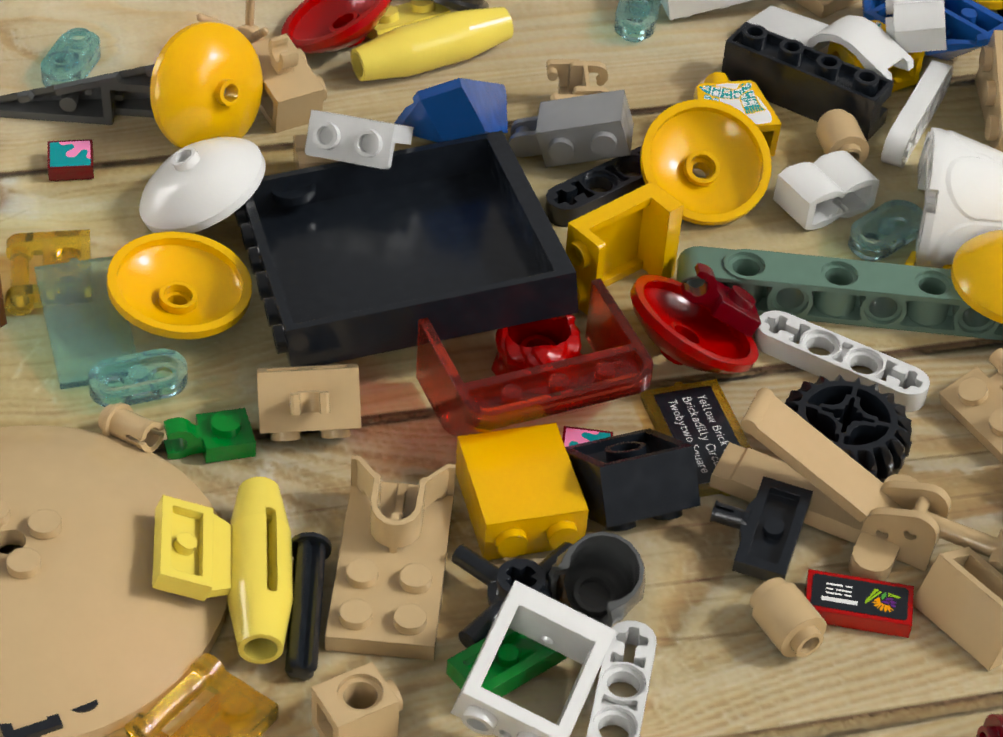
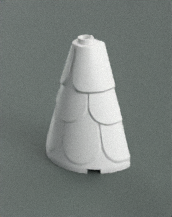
(961, 195)

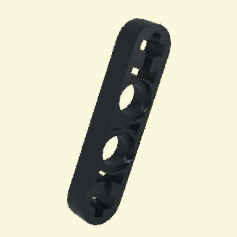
(574, 198)

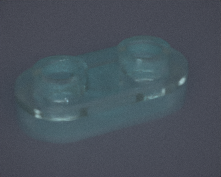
(636, 19)
(71, 57)
(885, 230)
(138, 377)

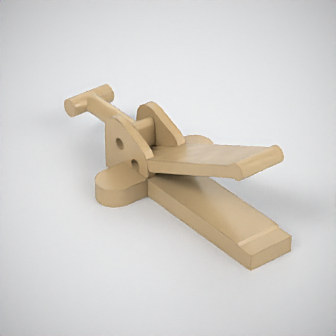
(882, 519)

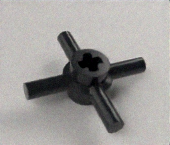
(499, 584)

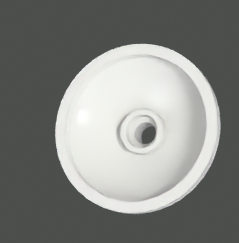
(201, 185)

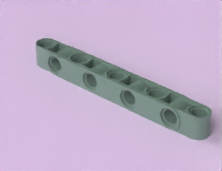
(843, 290)

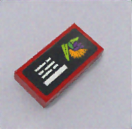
(861, 602)

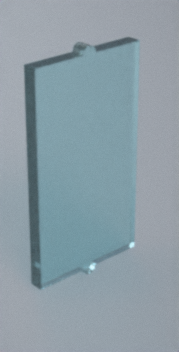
(81, 318)

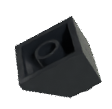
(635, 478)

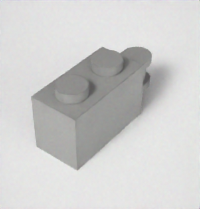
(576, 129)

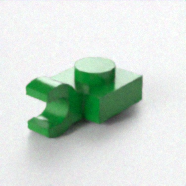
(216, 434)

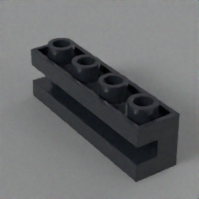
(805, 78)

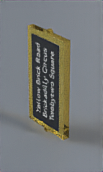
(699, 417)

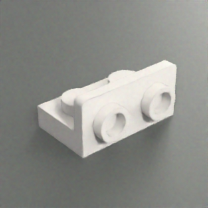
(354, 139)

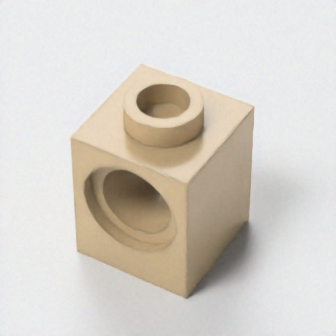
(356, 705)

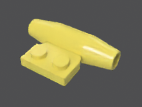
(427, 37)
(245, 560)

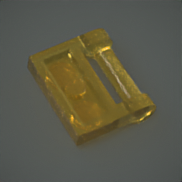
(55, 247)
(232, 712)

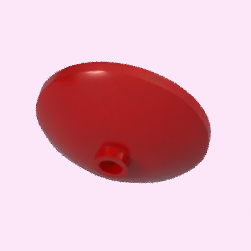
(333, 24)
(688, 330)

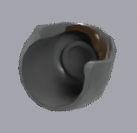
(599, 577)

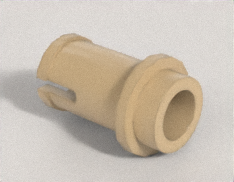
(121, 422)

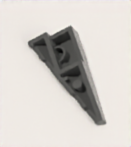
(85, 100)

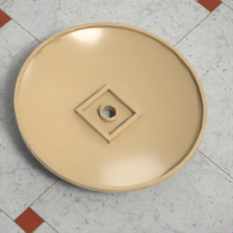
(80, 589)

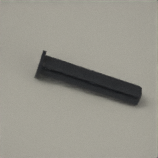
(303, 638)

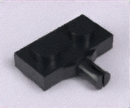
(766, 528)

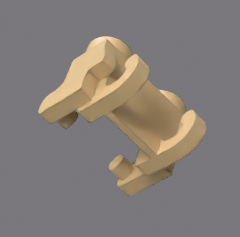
(574, 77)

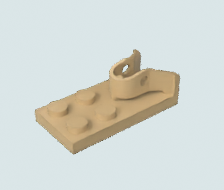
(391, 565)

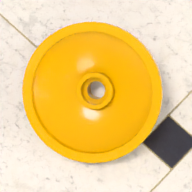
(192, 79)
(718, 142)
(979, 274)
(179, 285)

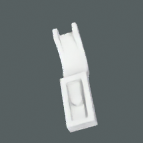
(857, 34)

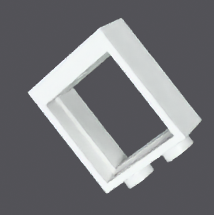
(553, 627)

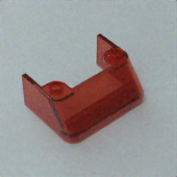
(538, 393)

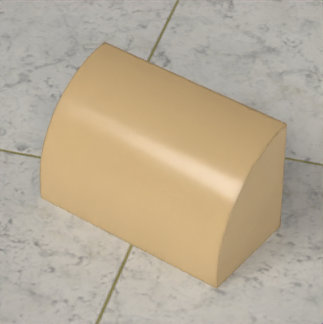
(966, 603)

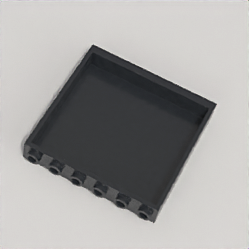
(377, 249)

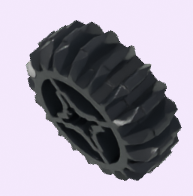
(873, 424)

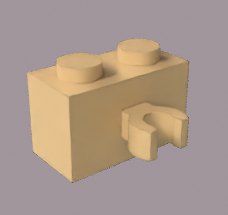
(288, 84)
(309, 401)

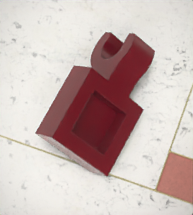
(727, 304)

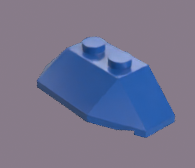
(966, 23)
(457, 110)

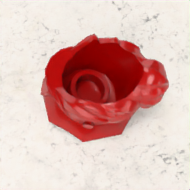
(536, 344)

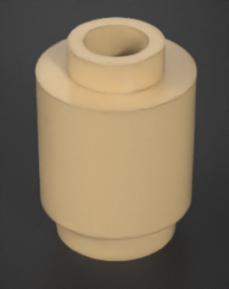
(841, 132)
(787, 618)

